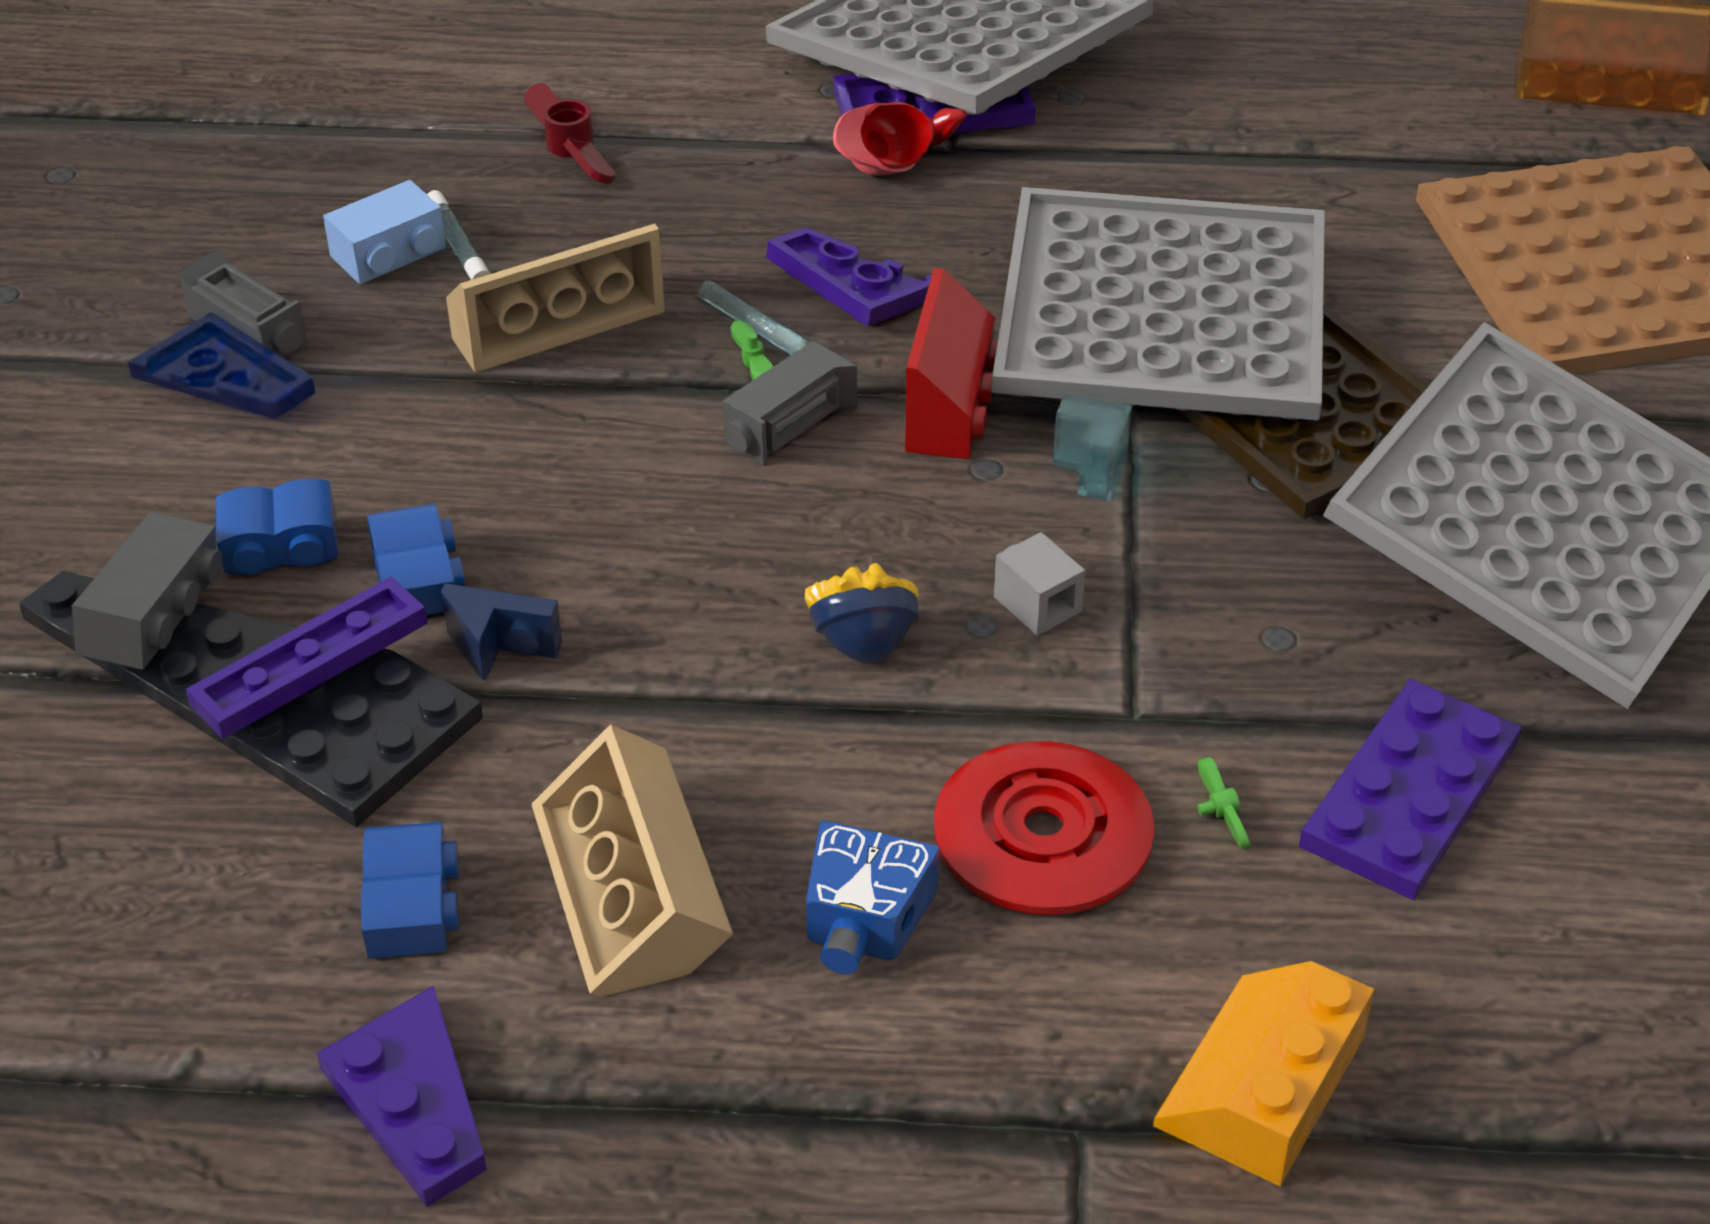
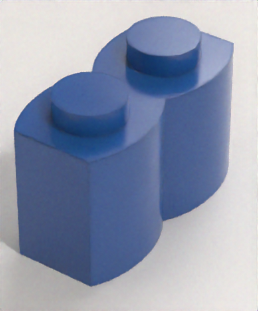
(276, 526)
(414, 551)
(407, 890)

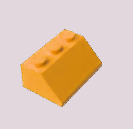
(1268, 1067)

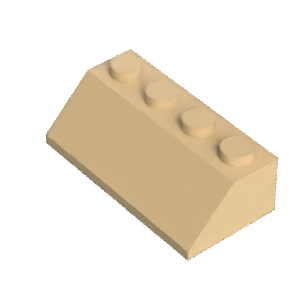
(558, 299)
(629, 866)

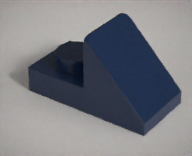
(494, 621)

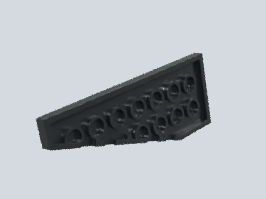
(337, 744)

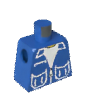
(867, 893)

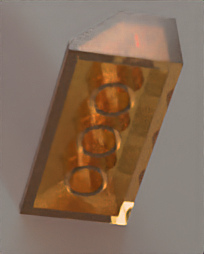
(1616, 54)

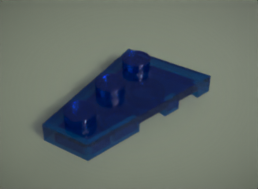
(224, 367)

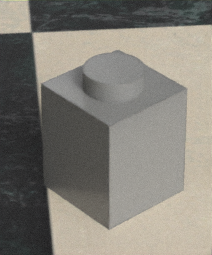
(1039, 583)

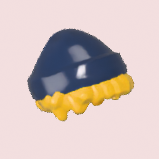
(863, 612)

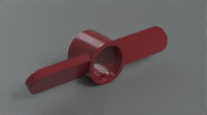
(569, 130)

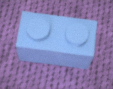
(384, 231)

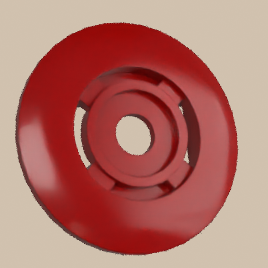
(1083, 865)

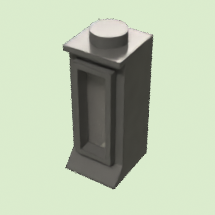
(243, 302)
(788, 400)

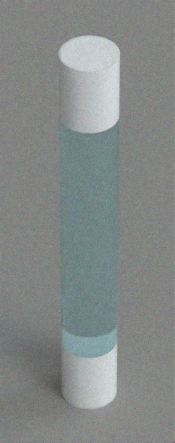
(459, 239)

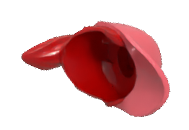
(892, 135)

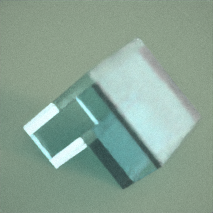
(1094, 441)

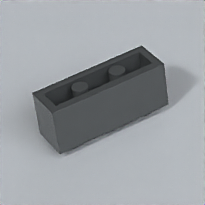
(146, 590)

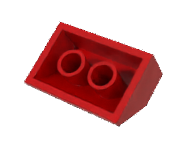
(949, 371)

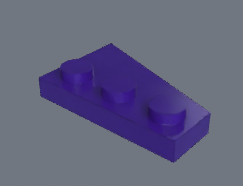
(858, 286)
(410, 1095)

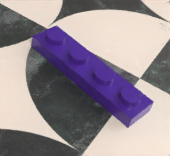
(306, 657)

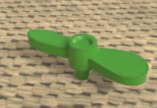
(751, 347)
(1222, 801)

